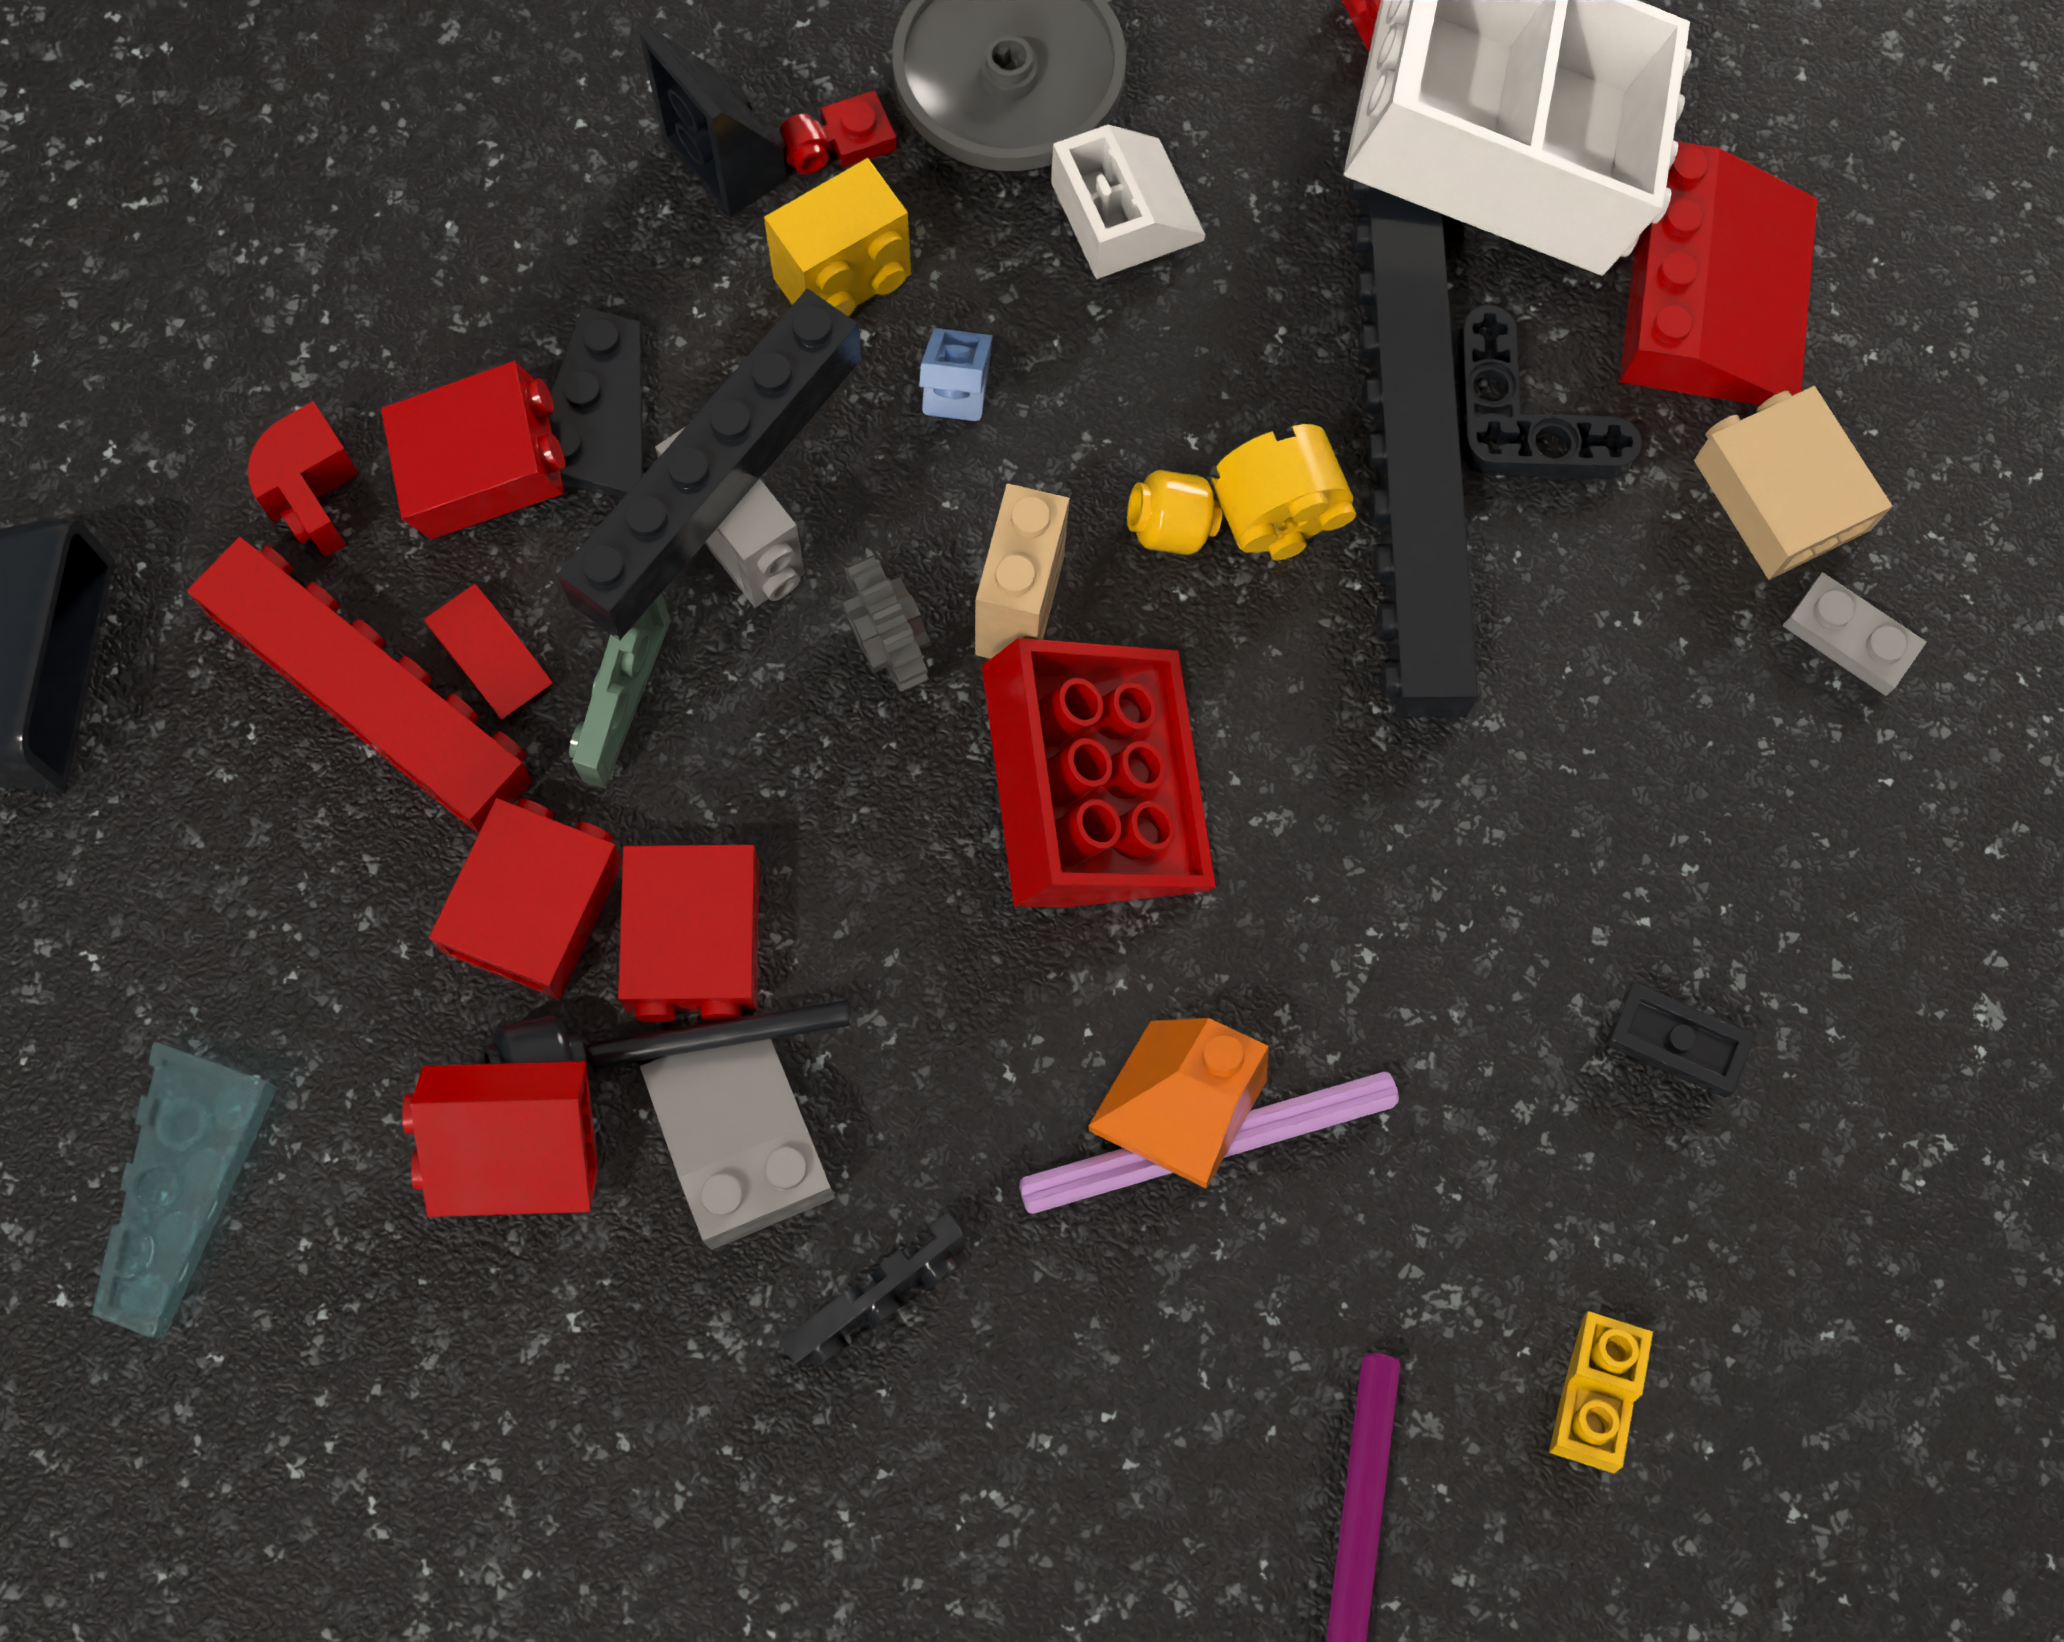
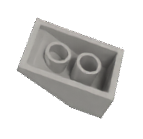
(736, 1139)

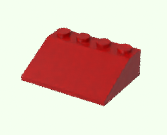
(1722, 283)
(1095, 774)

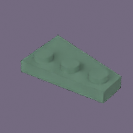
(617, 695)

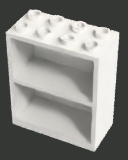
(1526, 118)

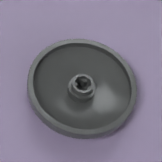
(1007, 76)

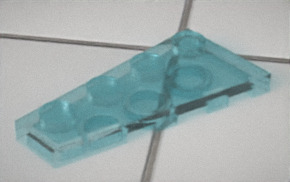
(183, 1169)

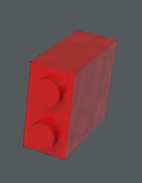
(473, 450)
(528, 896)
(689, 931)
(502, 1139)

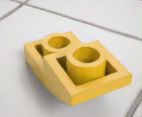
(1600, 1392)

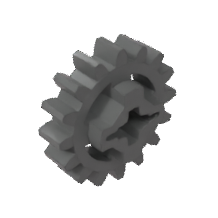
(886, 623)

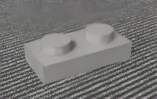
(1854, 634)

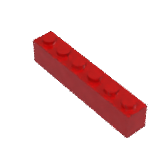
(361, 684)

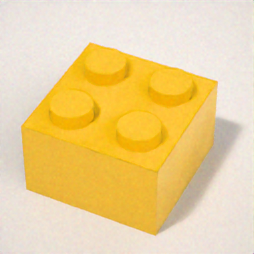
(841, 240)

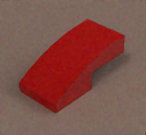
(488, 651)

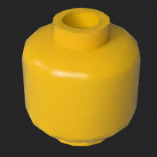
(1173, 512)

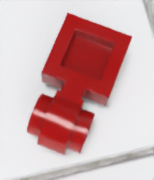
(850, 128)

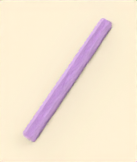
(1260, 1128)

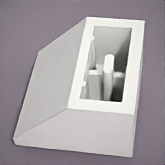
(1122, 198)

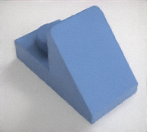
(955, 374)

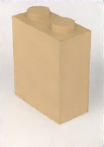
(1791, 480)
(1020, 569)

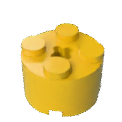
(1283, 491)

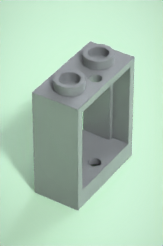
(756, 544)

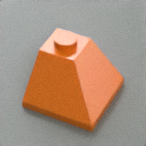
(1184, 1095)

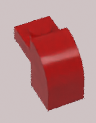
(294, 467)

